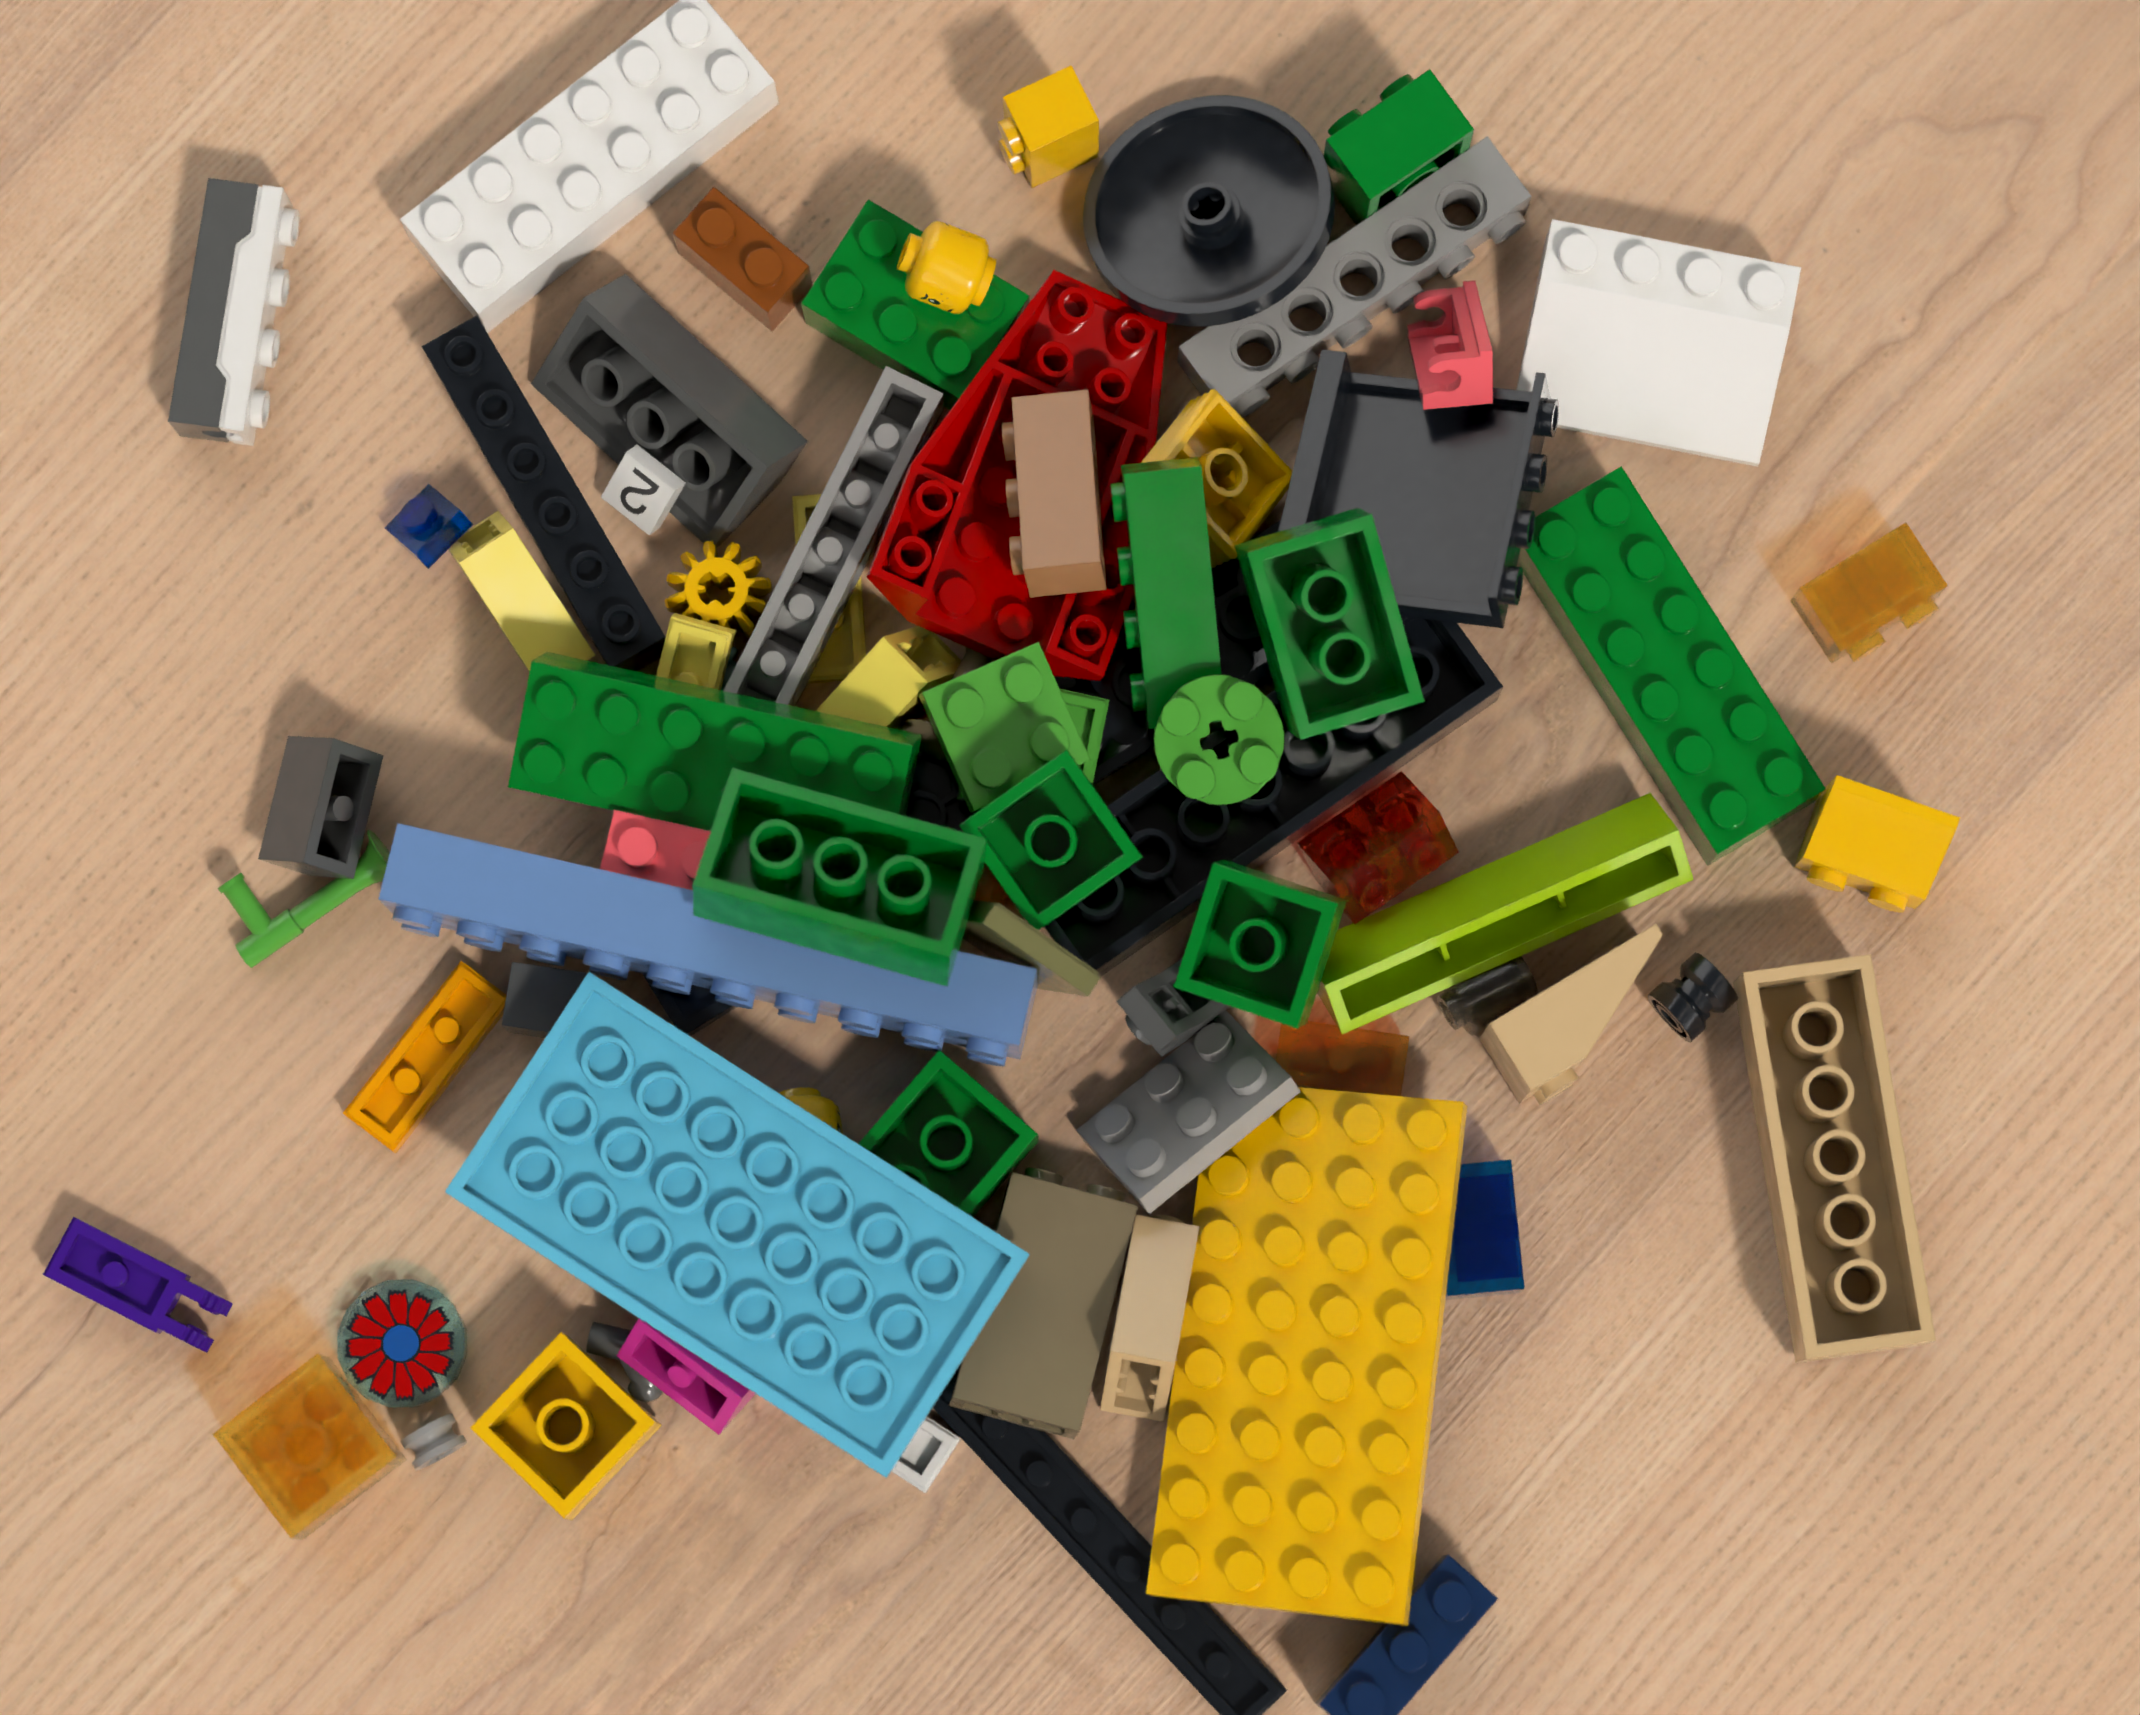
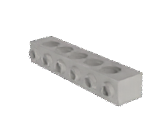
(1474, 178)
(837, 540)

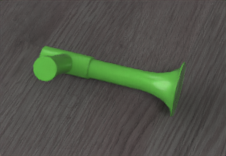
(272, 934)

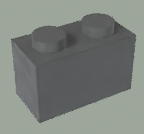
(320, 807)

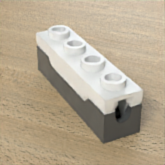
(232, 312)

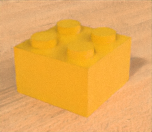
(565, 1426)

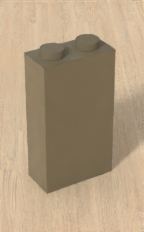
(1049, 1328)

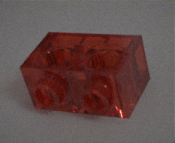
(1378, 847)

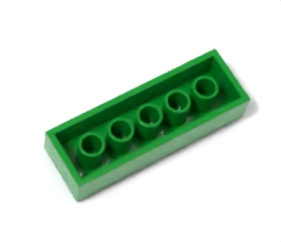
(1666, 667)
(671, 744)

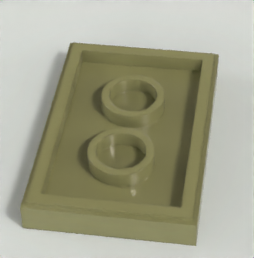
(1015, 941)

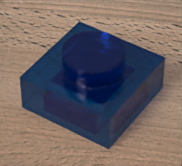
(428, 526)

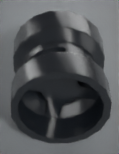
(1687, 1001)

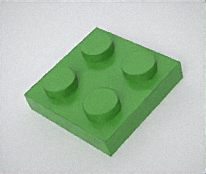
(1002, 724)

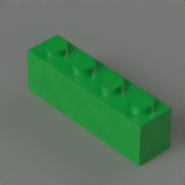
(1169, 578)

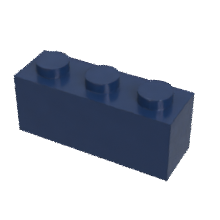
(1404, 1656)

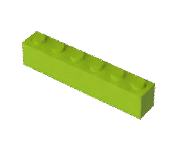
(1502, 911)

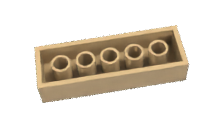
(1833, 1159)

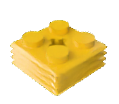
(1244, 470)

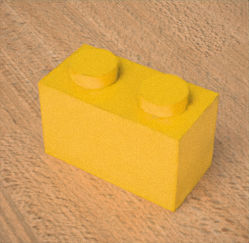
(1049, 128)

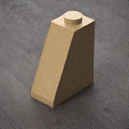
(1149, 1317)

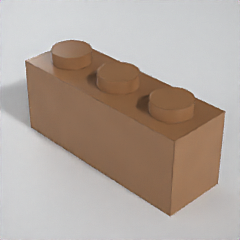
(1055, 494)

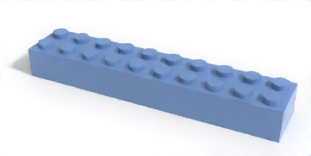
(650, 929)

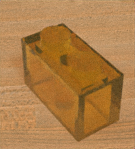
(1870, 594)

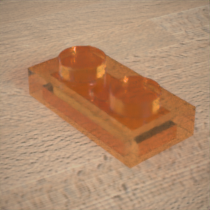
(1350, 1062)

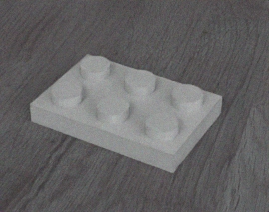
(1188, 1111)

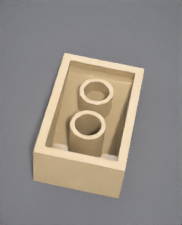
(1555, 1030)

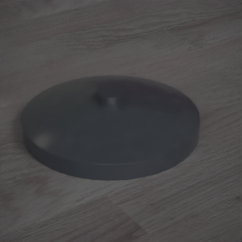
(1209, 210)

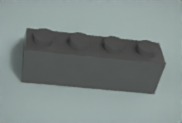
(646, 381)

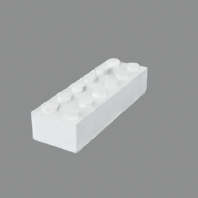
(591, 160)

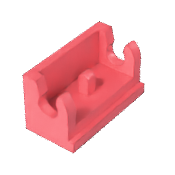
(1454, 352)

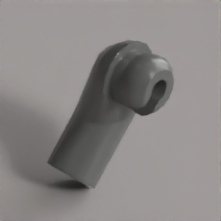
(606, 1342)

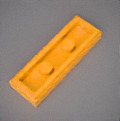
(427, 1057)

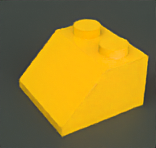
(1875, 844)

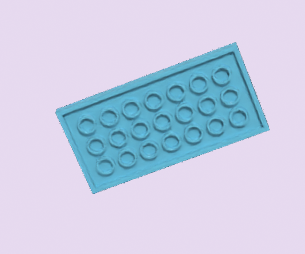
(738, 1224)

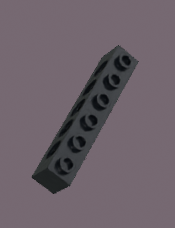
(546, 496)

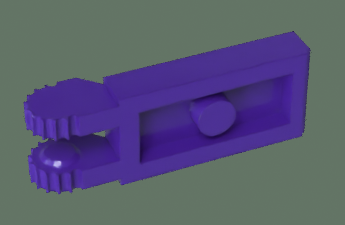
(129, 1282)

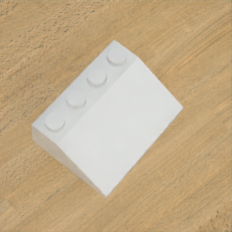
(1659, 340)

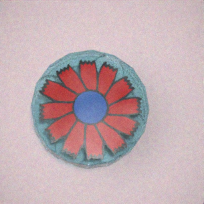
(402, 1343)

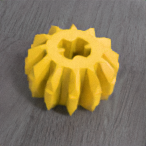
(721, 573)

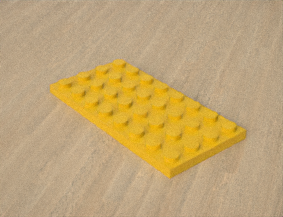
(1311, 1360)

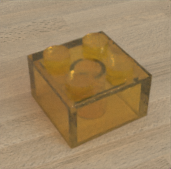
(309, 1447)

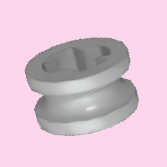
(433, 1441)

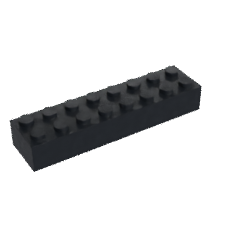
(1310, 785)

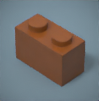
(743, 259)

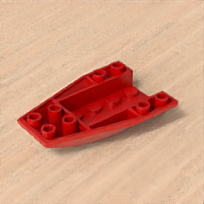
(950, 527)

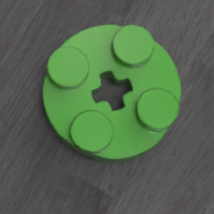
(1250, 759)

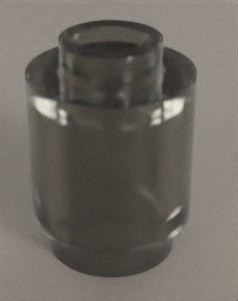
(1487, 996)

